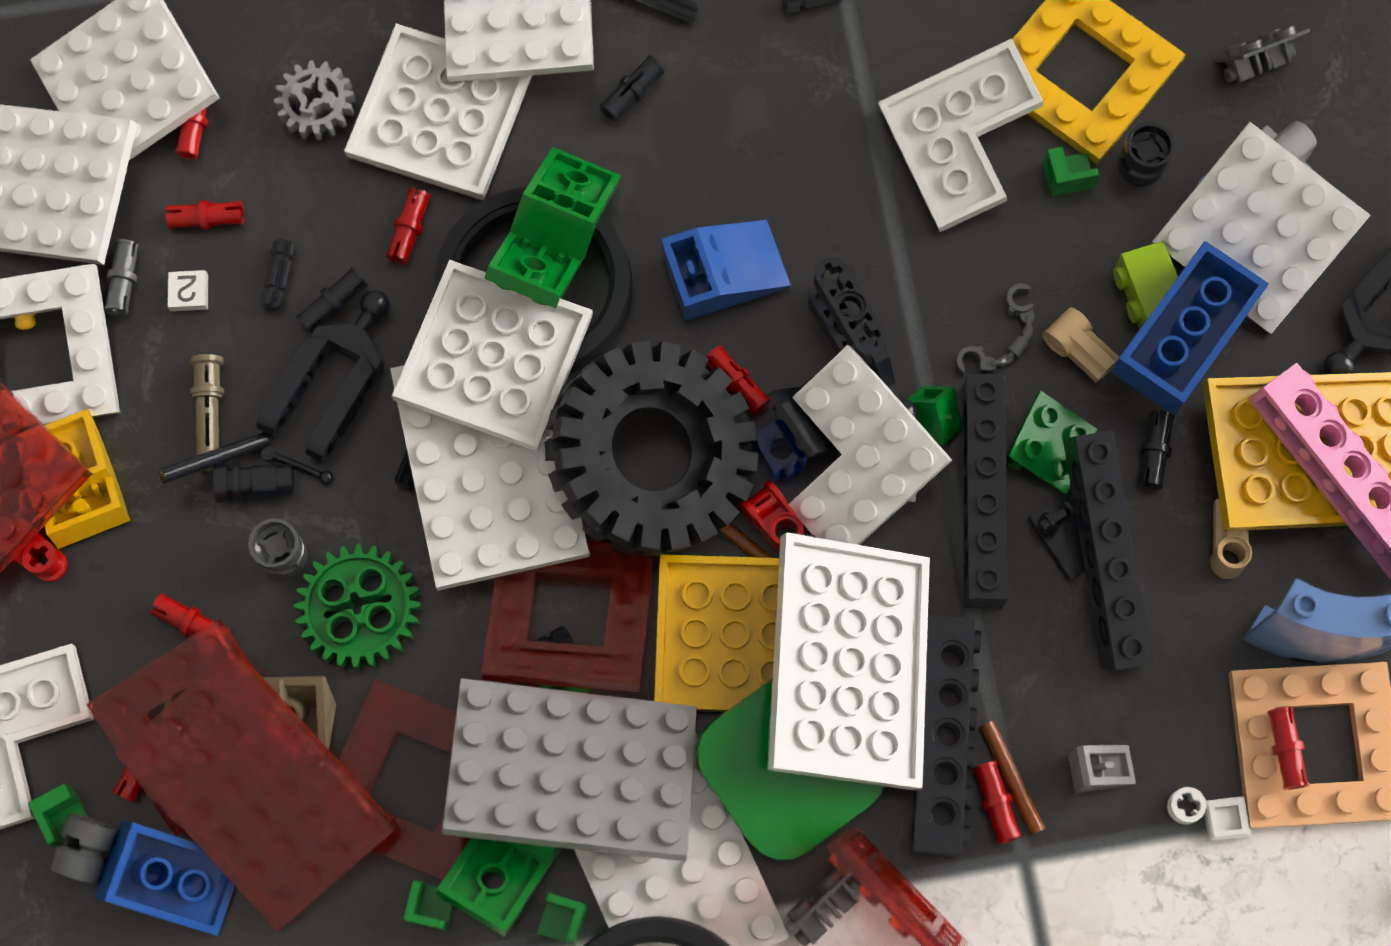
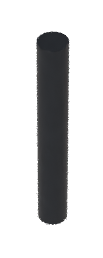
(213, 457)

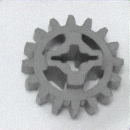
(308, 87)

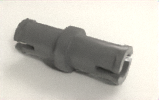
(121, 278)

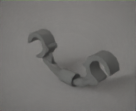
(1018, 345)

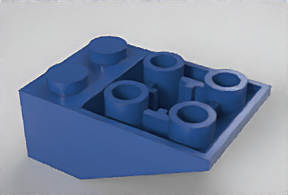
(723, 266)

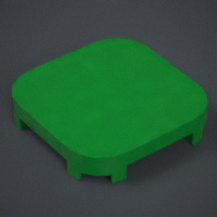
(773, 809)

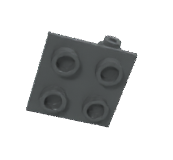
(1265, 53)
(832, 887)

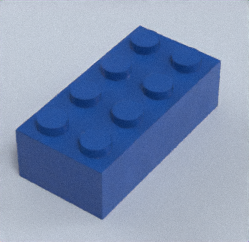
(1189, 327)

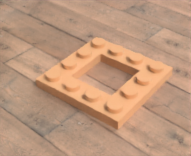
(1366, 692)

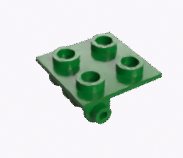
(1040, 441)

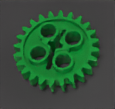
(365, 640)

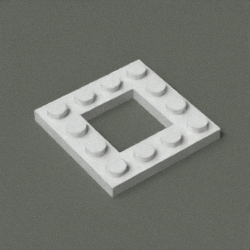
(80, 298)

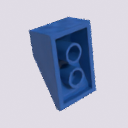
(165, 879)

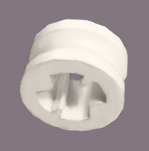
(1194, 796)

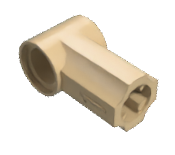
(1073, 337)
(1228, 541)

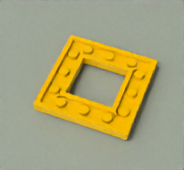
(1147, 52)

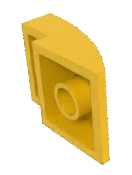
(99, 501)

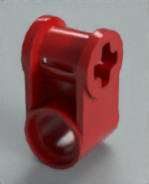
(770, 512)
(35, 551)

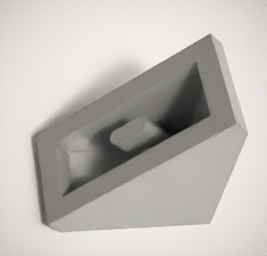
(1101, 767)

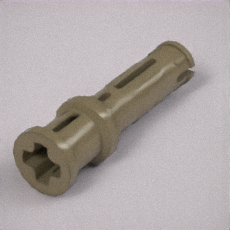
(206, 392)

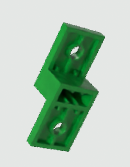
(552, 228)
(518, 864)

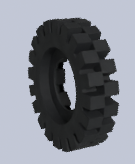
(715, 431)

